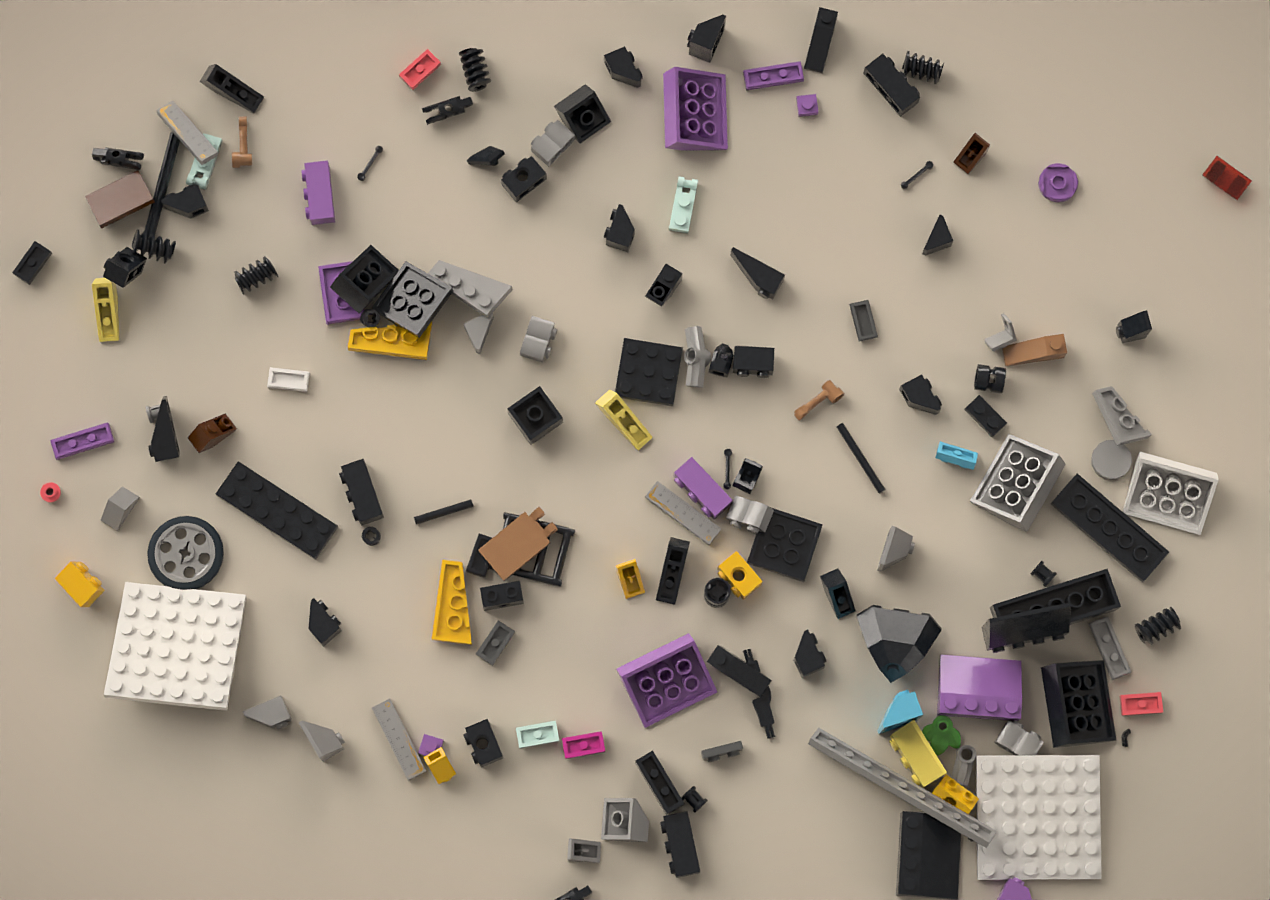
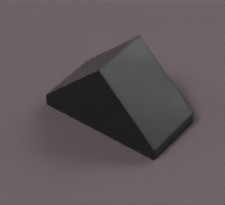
(939, 238)

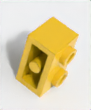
(80, 583)

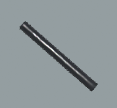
(861, 458)

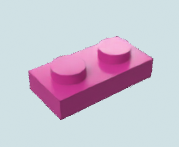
(583, 745)

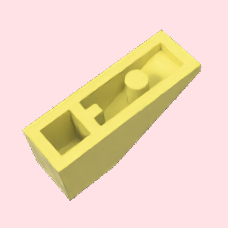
(106, 309)
(623, 419)

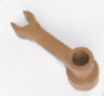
(242, 158)
(829, 391)

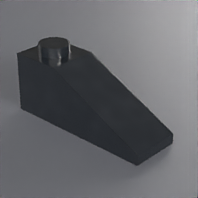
(821, 39)
(231, 88)
(761, 276)
(164, 439)
(672, 570)
(739, 670)

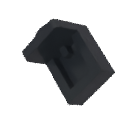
(747, 476)

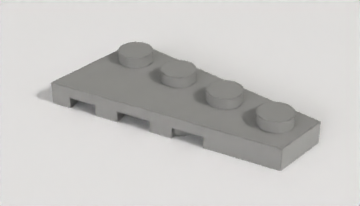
(472, 288)

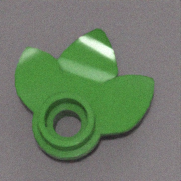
(941, 738)

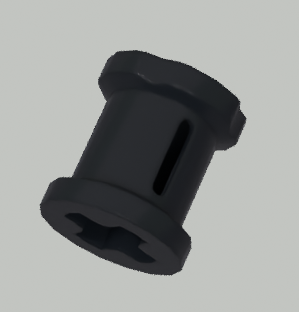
(1043, 573)
(694, 799)

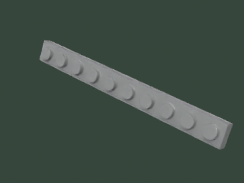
(902, 787)

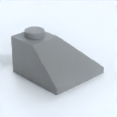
(896, 548)
(323, 740)
(624, 820)

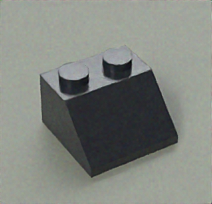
(706, 37)
(582, 113)

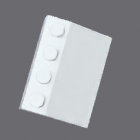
(1170, 493)

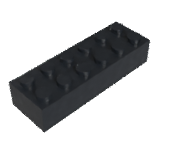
(1087, 595)

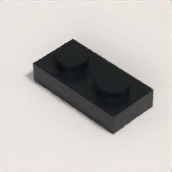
(32, 262)
(985, 416)

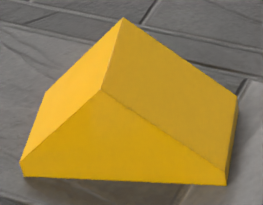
(630, 579)

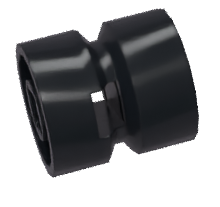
(982, 378)
(717, 592)

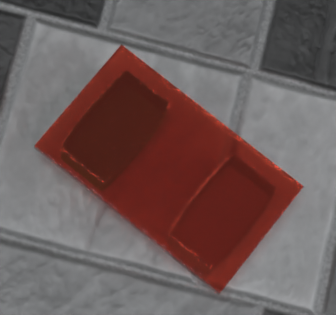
(1227, 178)

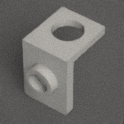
(1002, 338)

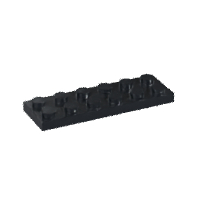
(276, 510)
(1109, 527)

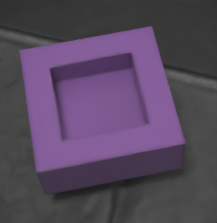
(807, 105)
(429, 744)

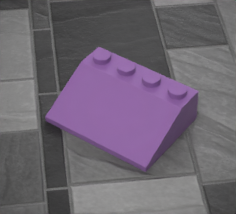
(695, 110)
(667, 680)
(980, 688)

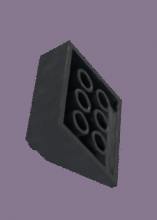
(1027, 627)
(1078, 703)
(927, 857)

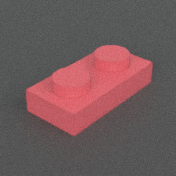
(420, 69)
(1141, 704)

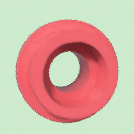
(50, 498)

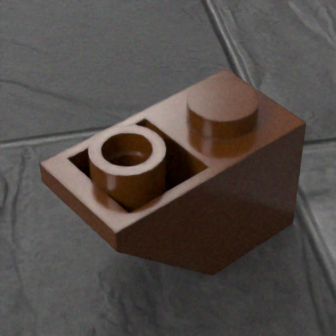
(211, 432)

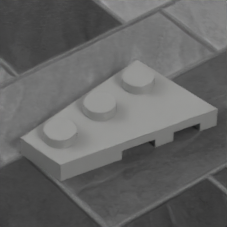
(1119, 420)

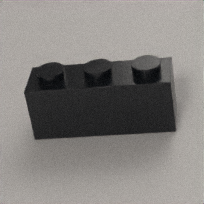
(892, 84)
(361, 492)
(659, 783)
(680, 844)

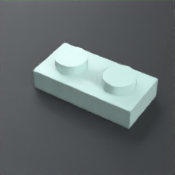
(537, 734)

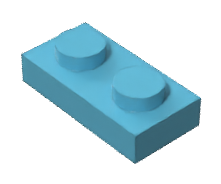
(956, 455)

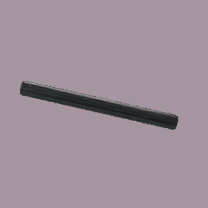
(162, 184)

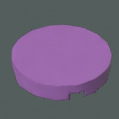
(1058, 182)

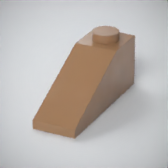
(1035, 350)

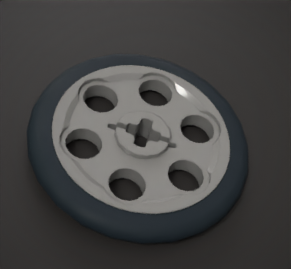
(203, 572)

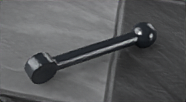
(929, 165)
(361, 176)
(727, 452)

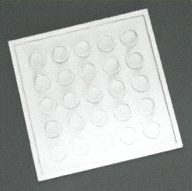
(175, 646)
(1042, 816)

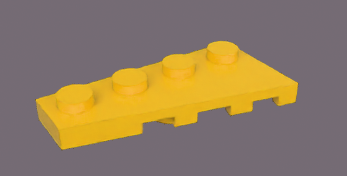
(390, 341)
(451, 610)

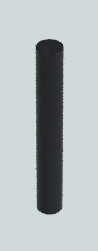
(443, 511)

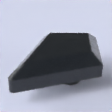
(487, 156)

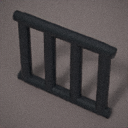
(536, 574)

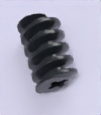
(922, 67)
(474, 69)
(152, 246)
(255, 274)
(1158, 625)

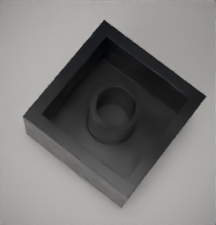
(535, 415)

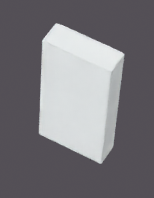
(288, 379)

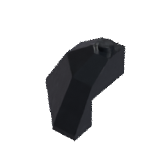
(897, 638)

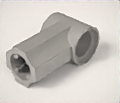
(963, 768)

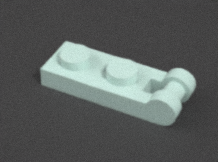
(205, 169)
(683, 205)

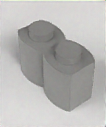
(552, 142)
(538, 339)
(749, 514)
(1017, 740)

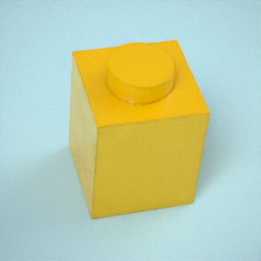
(440, 766)

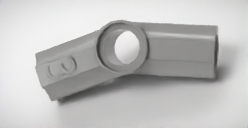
(696, 357)

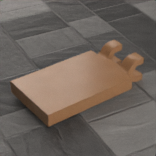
(517, 543)

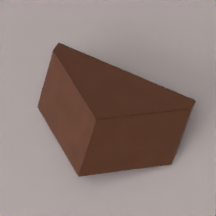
(972, 153)

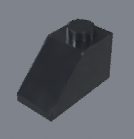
(1134, 327)
(838, 593)

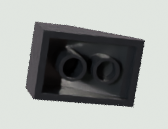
(364, 279)

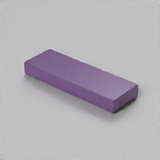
(773, 75)
(82, 441)

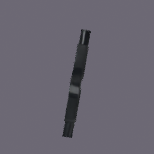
(762, 704)

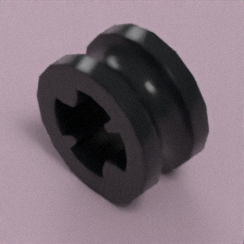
(376, 318)
(366, 540)

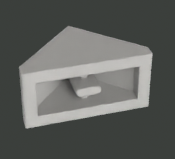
(478, 330)
(119, 507)
(584, 850)

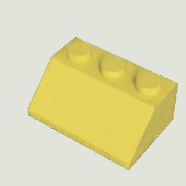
(917, 754)

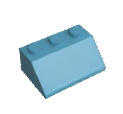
(901, 711)

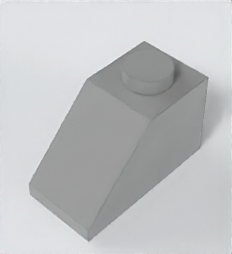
(270, 713)

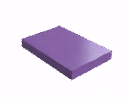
(334, 306)

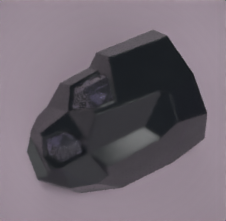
(721, 360)

